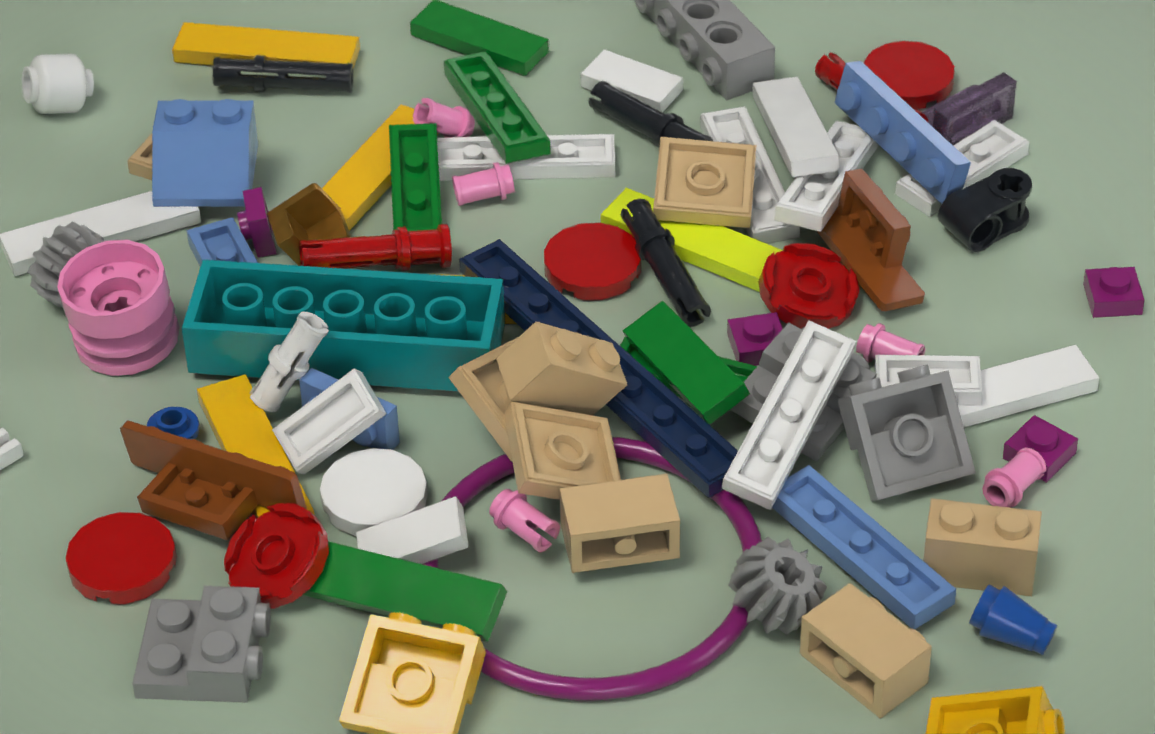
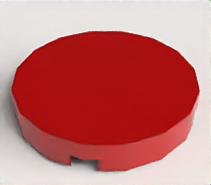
(913, 71)
(592, 261)
(808, 285)
(278, 553)
(121, 557)

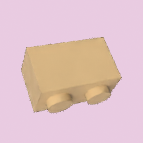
(561, 370)
(620, 523)
(983, 545)
(865, 650)

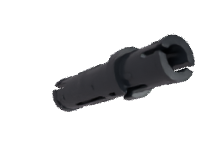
(228, 73)
(640, 115)
(658, 249)

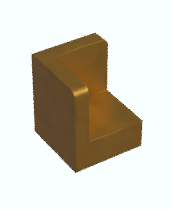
(306, 217)

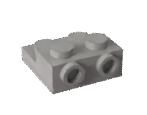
(765, 375)
(906, 432)
(203, 646)

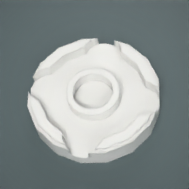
(371, 489)

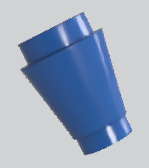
(1011, 620)

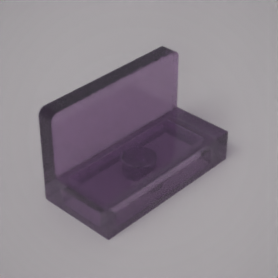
(973, 108)

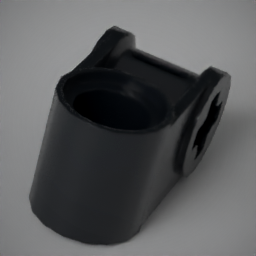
(988, 209)

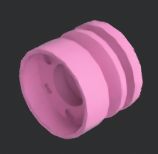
(118, 307)

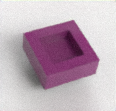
(255, 222)
(1113, 292)
(752, 335)
(1048, 440)

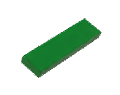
(496, 107)
(396, 585)

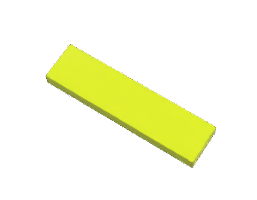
(704, 245)

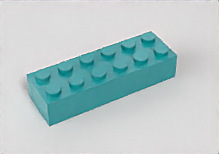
(383, 323)

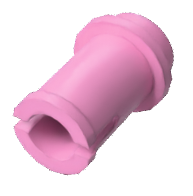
(449, 121)
(483, 184)
(880, 342)
(1006, 485)
(515, 513)

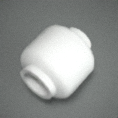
(57, 83)

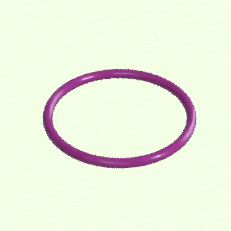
(638, 682)

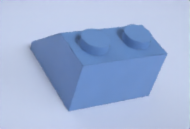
(203, 153)

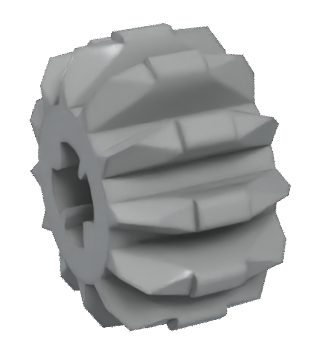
(55, 254)
(776, 585)

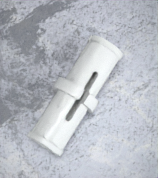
(288, 361)

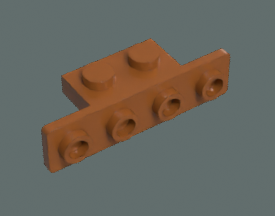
(873, 242)
(203, 483)

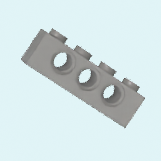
(716, 41)

